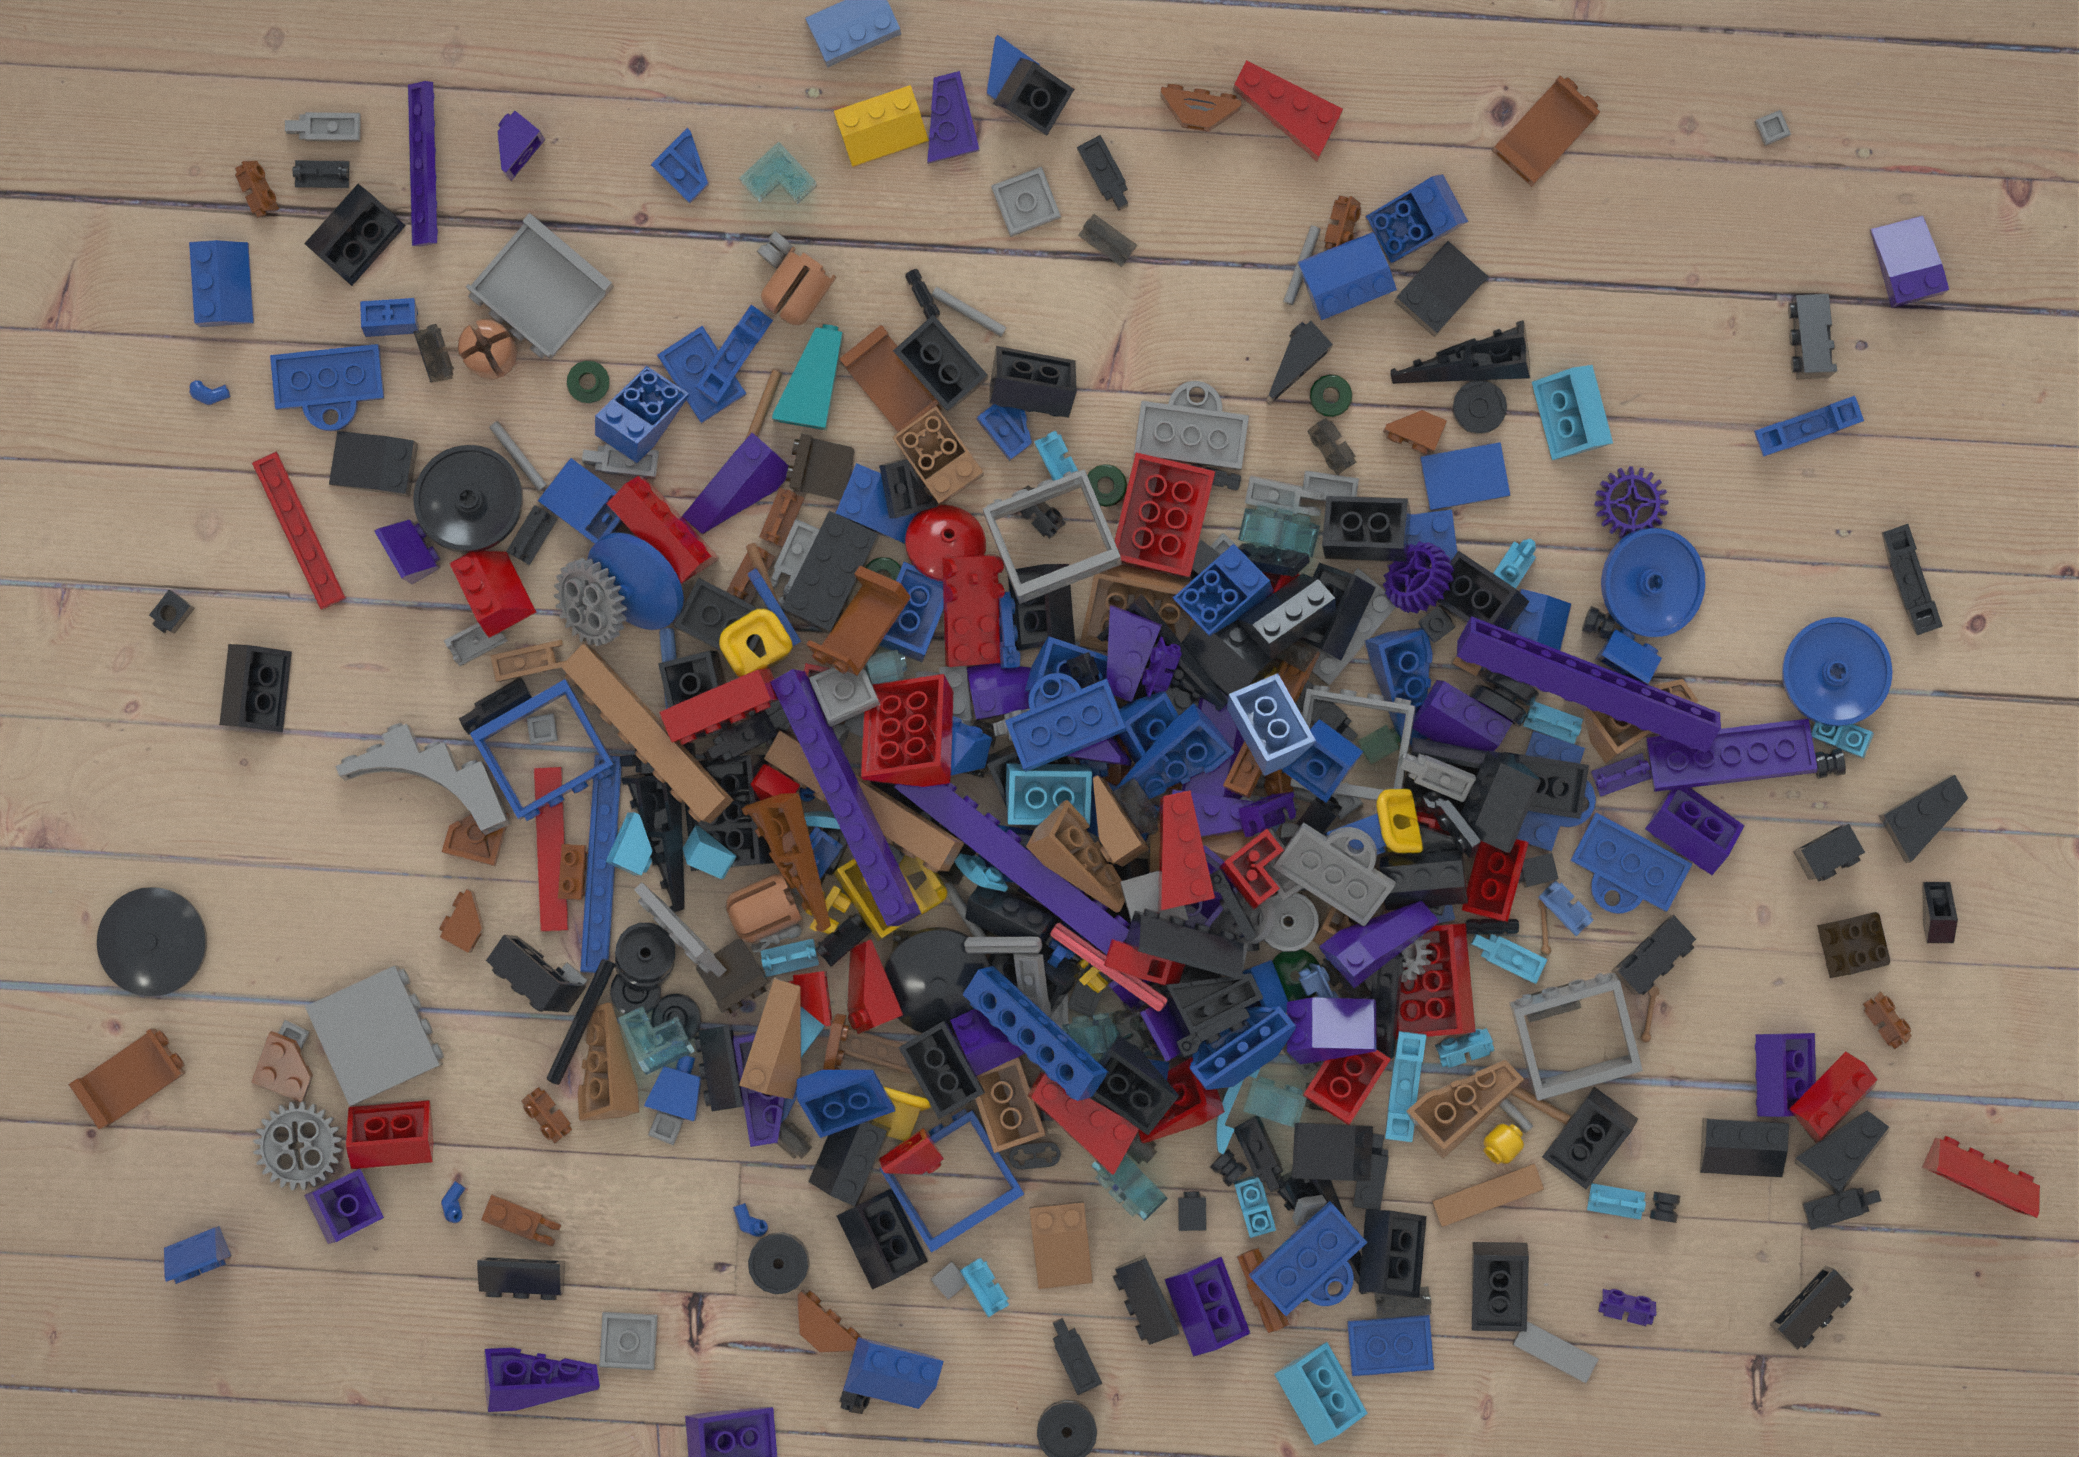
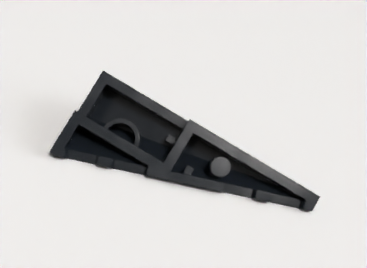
(1493, 358)
(1188, 671)
(663, 825)
(1300, 1188)

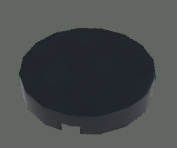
(1479, 407)

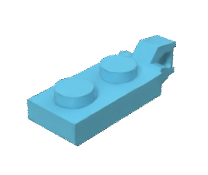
(1510, 957)

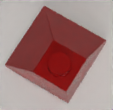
(815, 995)
(913, 1156)

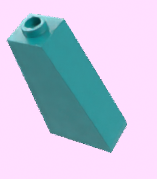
(812, 384)

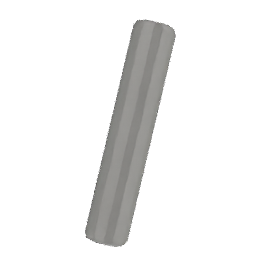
(1003, 945)

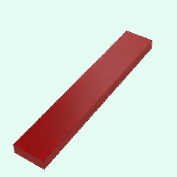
(299, 530)
(549, 842)

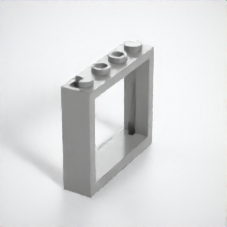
(1068, 575)
(1373, 702)
(1584, 1076)

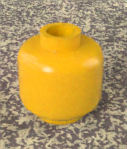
(1503, 1143)

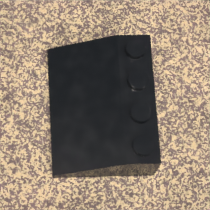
(732, 827)

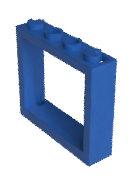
(517, 714)
(979, 1215)

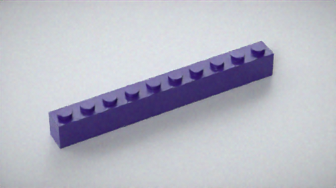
(1588, 684)
(846, 798)
(1018, 863)

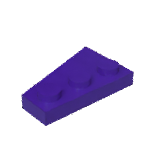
(951, 120)
(1129, 649)
(1217, 814)

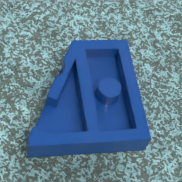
(1003, 62)
(682, 167)
(1007, 429)

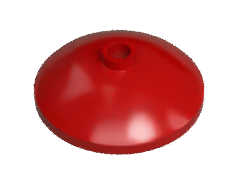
(928, 545)

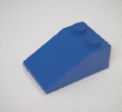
(867, 506)
(919, 618)
(842, 1099)

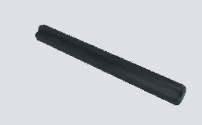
(580, 1021)

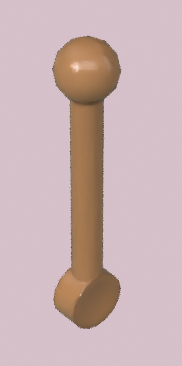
(1545, 949)
(1653, 992)

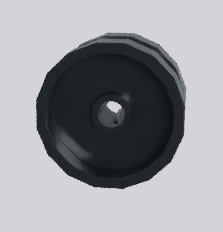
(1503, 696)
(649, 941)
(779, 1279)
(1061, 1415)

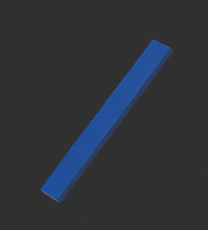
(599, 873)

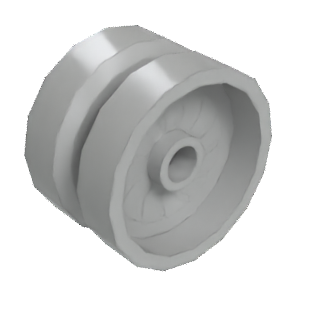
(1304, 926)

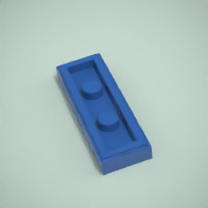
(772, 604)

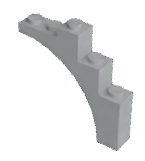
(436, 763)

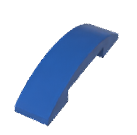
(733, 353)
(1809, 426)

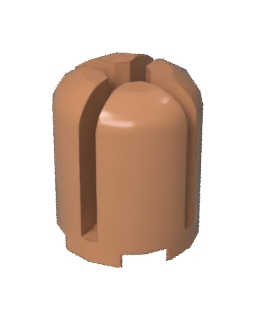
(805, 296)
(503, 348)
(762, 909)

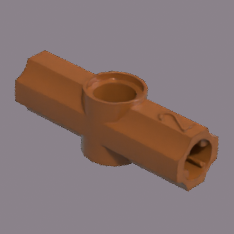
(1270, 1314)

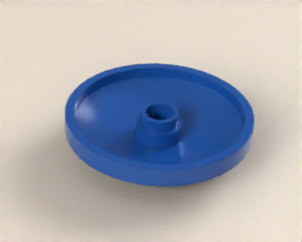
(645, 578)
(1653, 582)
(1837, 671)

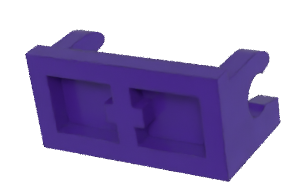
(1266, 812)

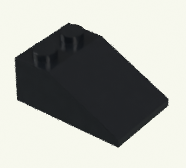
(1440, 288)
(1304, 350)
(373, 463)
(1560, 787)
(1134, 1086)
(1590, 1138)
(1332, 1151)
(1499, 1286)

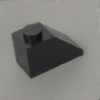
(1939, 912)

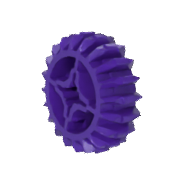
(1631, 490)
(1423, 583)

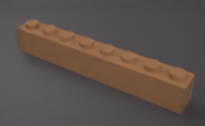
(646, 733)
(897, 821)

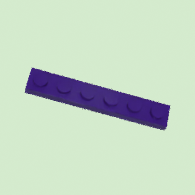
(422, 163)

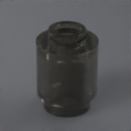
(793, 1140)
(1141, 1151)

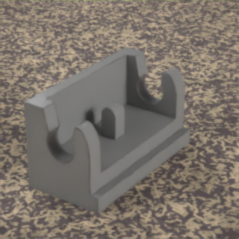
(472, 644)

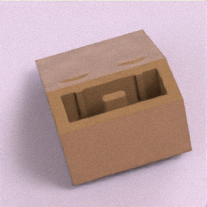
(938, 456)

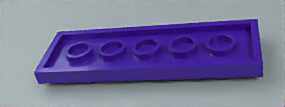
(1734, 756)

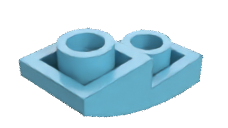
(1848, 738)
(976, 871)
(1254, 1206)

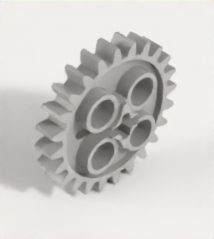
(590, 602)
(323, 1141)

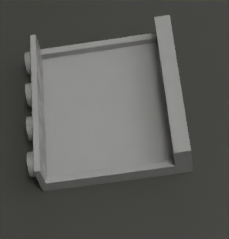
(540, 288)
(374, 1034)

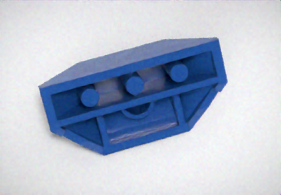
(1244, 1050)

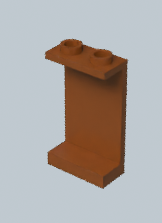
(1546, 130)
(888, 380)
(862, 623)
(128, 1078)

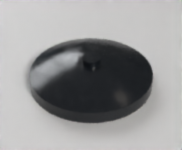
(468, 498)
(151, 941)
(930, 976)

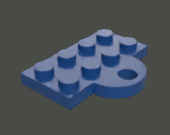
(327, 382)
(1064, 720)
(1542, 828)
(1628, 866)
(1311, 1262)

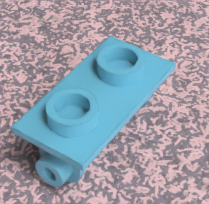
(1052, 450)
(1516, 562)
(1553, 722)
(789, 957)
(1452, 1049)
(1616, 1201)
(980, 1281)

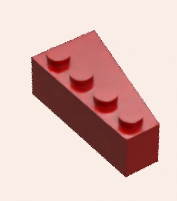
(1290, 108)
(719, 705)
(1182, 859)
(1090, 1124)

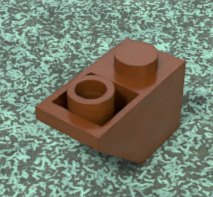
(1418, 429)
(465, 924)

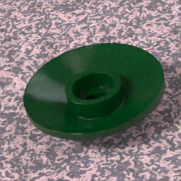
(1290, 961)

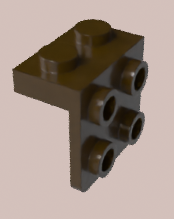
(820, 467)
(1854, 945)
(738, 981)

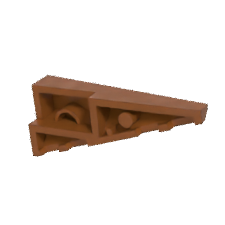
(786, 832)

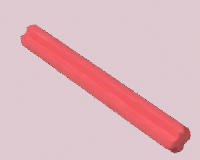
(1097, 959)

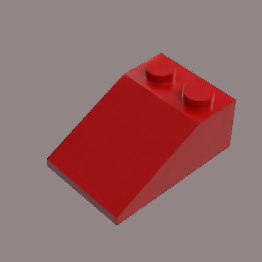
(869, 990)
(1345, 1083)
(1192, 1107)

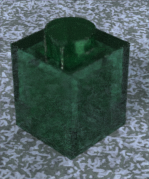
(1379, 744)

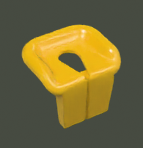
(774, 636)
(1399, 821)
(932, 890)
(905, 1114)

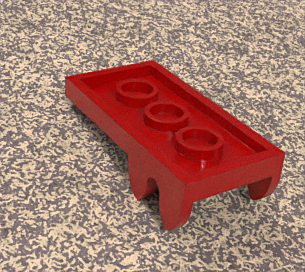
(972, 609)

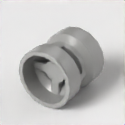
(770, 254)

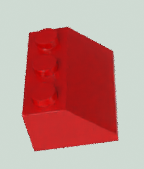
(493, 590)
(1495, 880)
(1833, 1096)
(389, 1134)

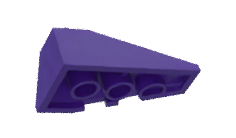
(742, 481)
(998, 690)
(1364, 950)

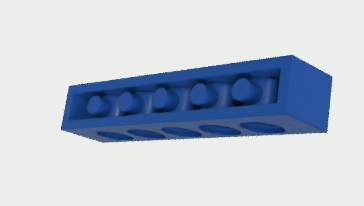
(1048, 1035)

